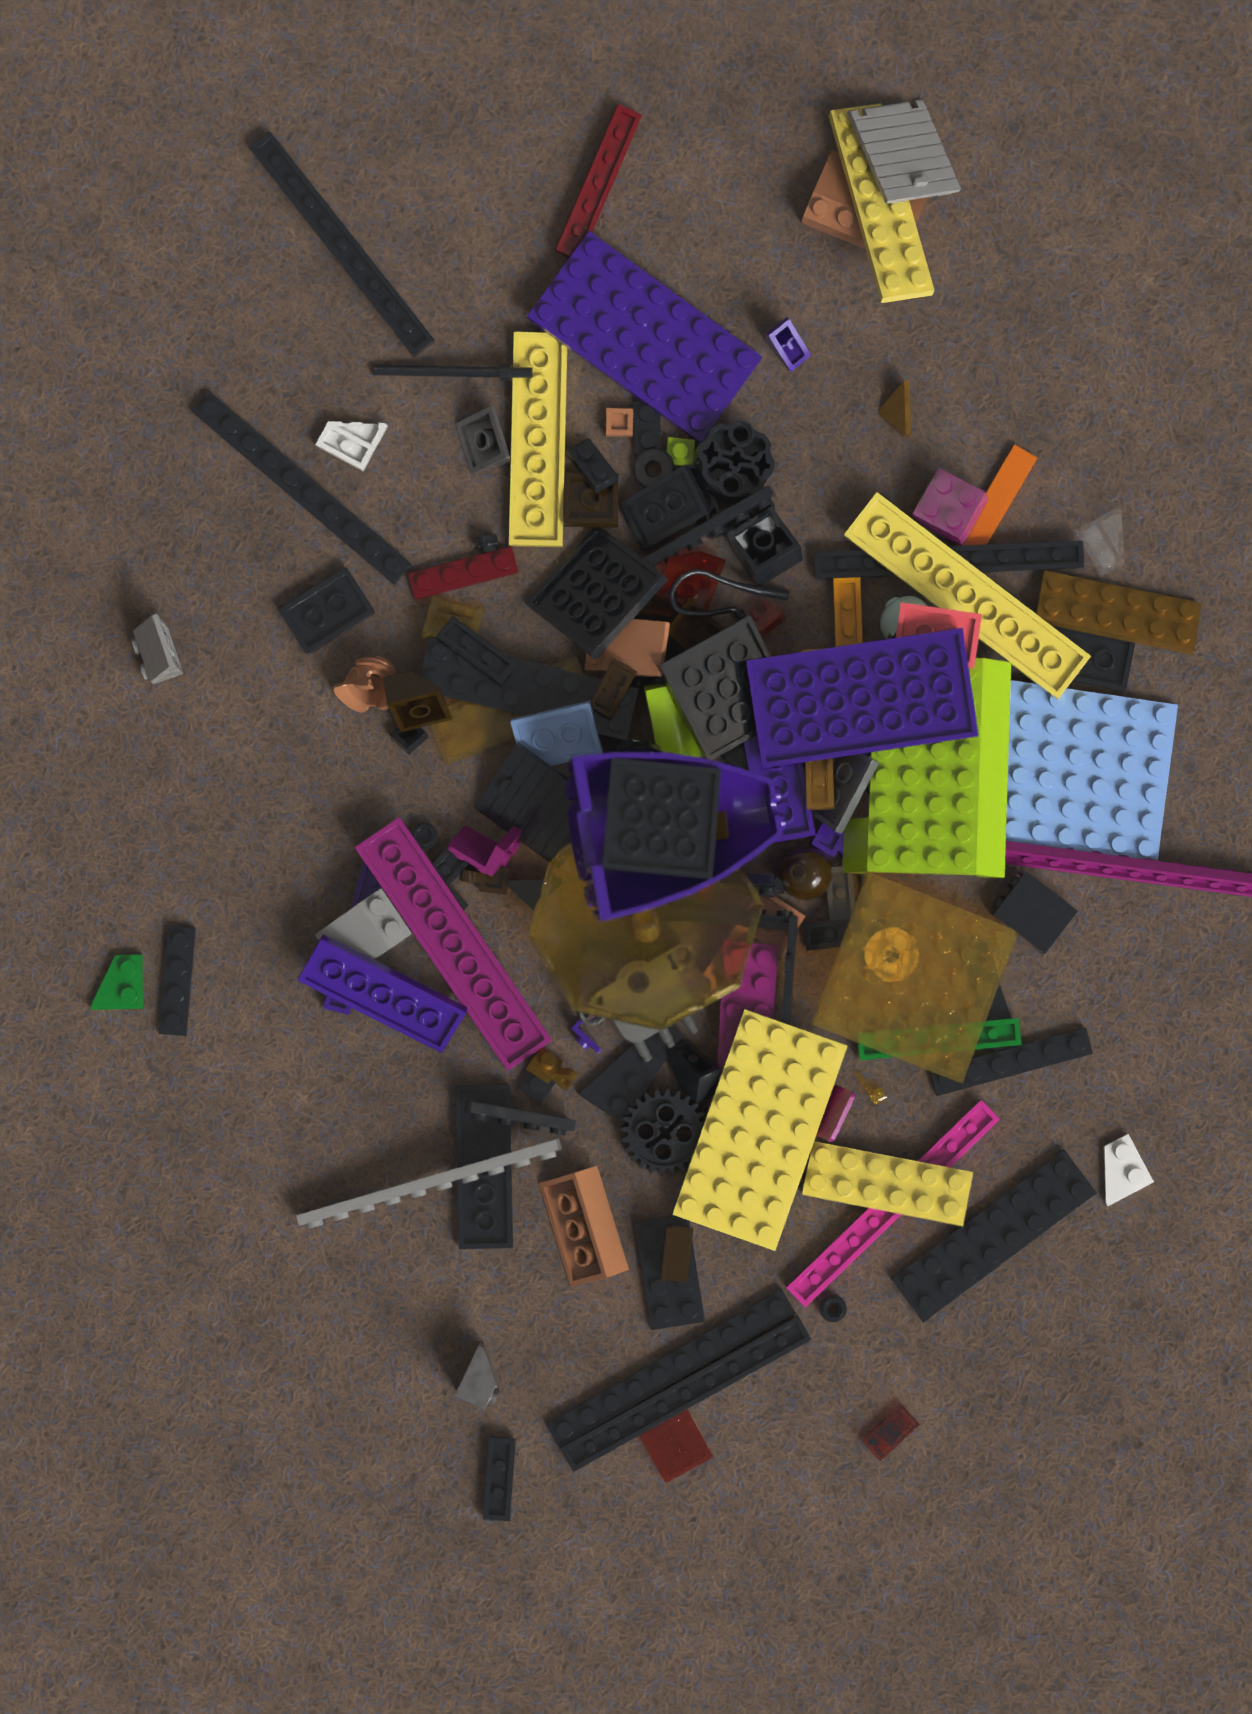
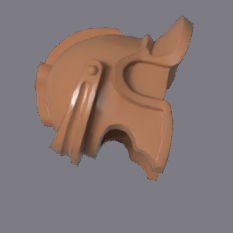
(365, 684)

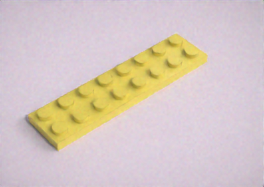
(886, 228)
(538, 442)

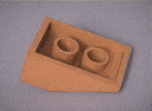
(638, 646)

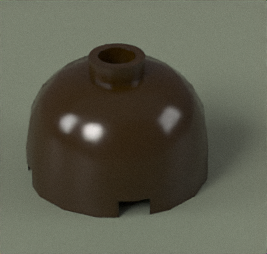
(805, 873)

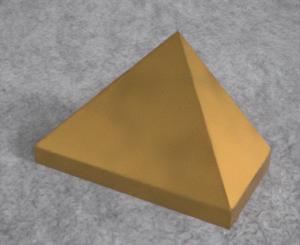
(897, 410)

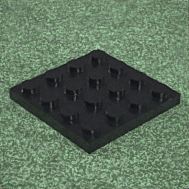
(596, 591)
(714, 686)
(661, 818)

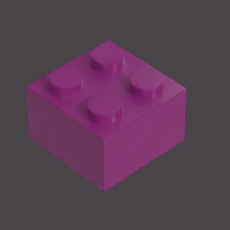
(950, 507)

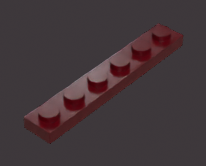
(599, 179)

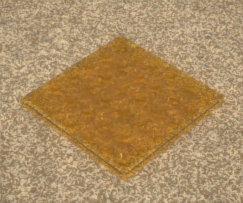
(914, 977)

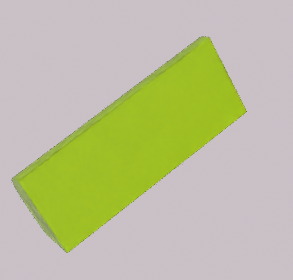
(667, 722)

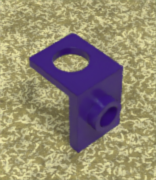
(583, 1039)

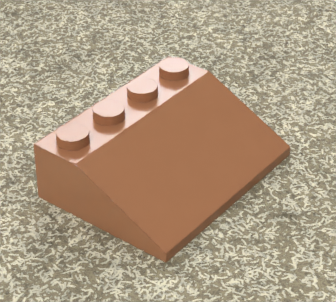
(832, 205)

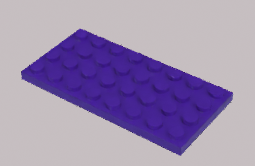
(644, 337)
(862, 698)

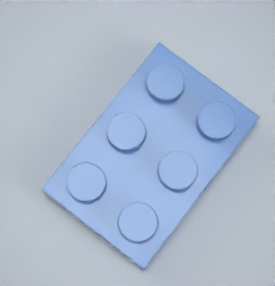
(559, 733)

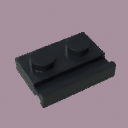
(766, 884)

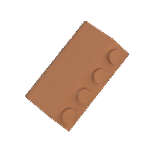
(583, 1226)

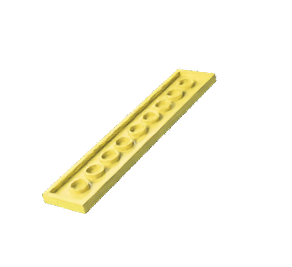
(957, 585)

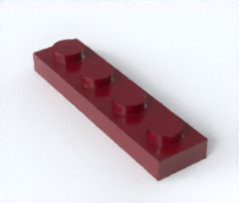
(463, 573)

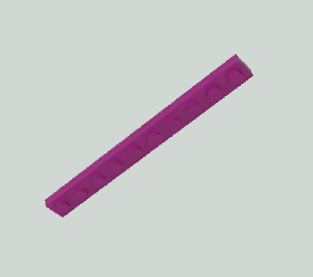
(1130, 869)

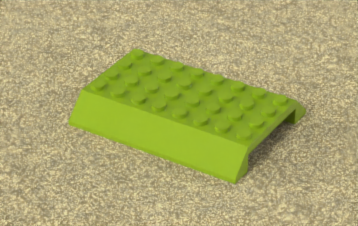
(941, 801)

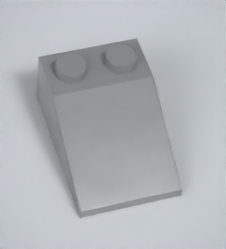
(157, 650)
(369, 927)

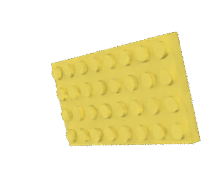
(760, 1129)

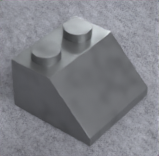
(479, 1380)

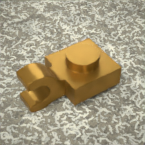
(548, 1068)

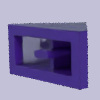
(787, 344)

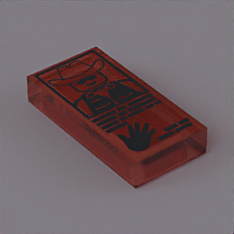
(890, 1432)

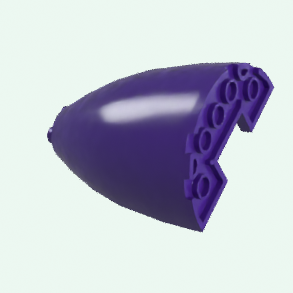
(614, 893)

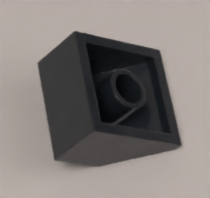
(765, 546)

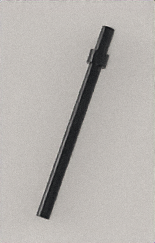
(504, 372)

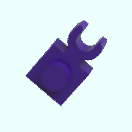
(828, 841)

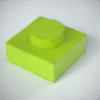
(681, 450)

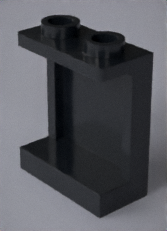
(1033, 911)

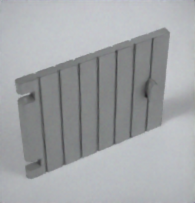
(904, 151)

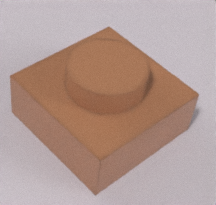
(619, 422)

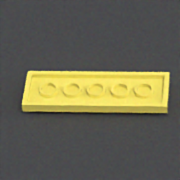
(888, 1183)

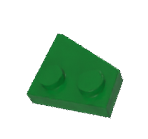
(122, 985)

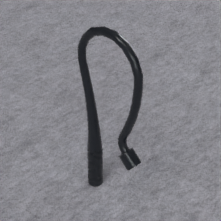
(758, 590)

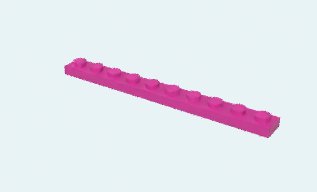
(875, 1222)

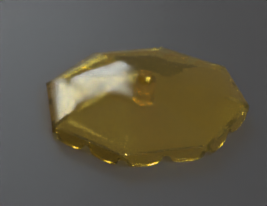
(648, 963)

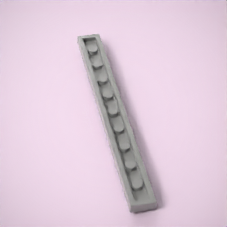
(418, 1187)

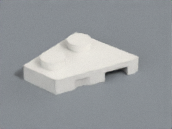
(351, 441)
(1123, 1170)

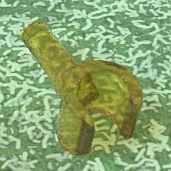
(877, 1095)

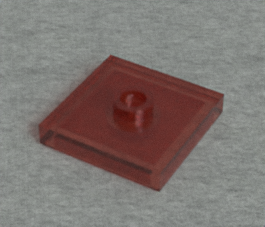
(676, 1446)

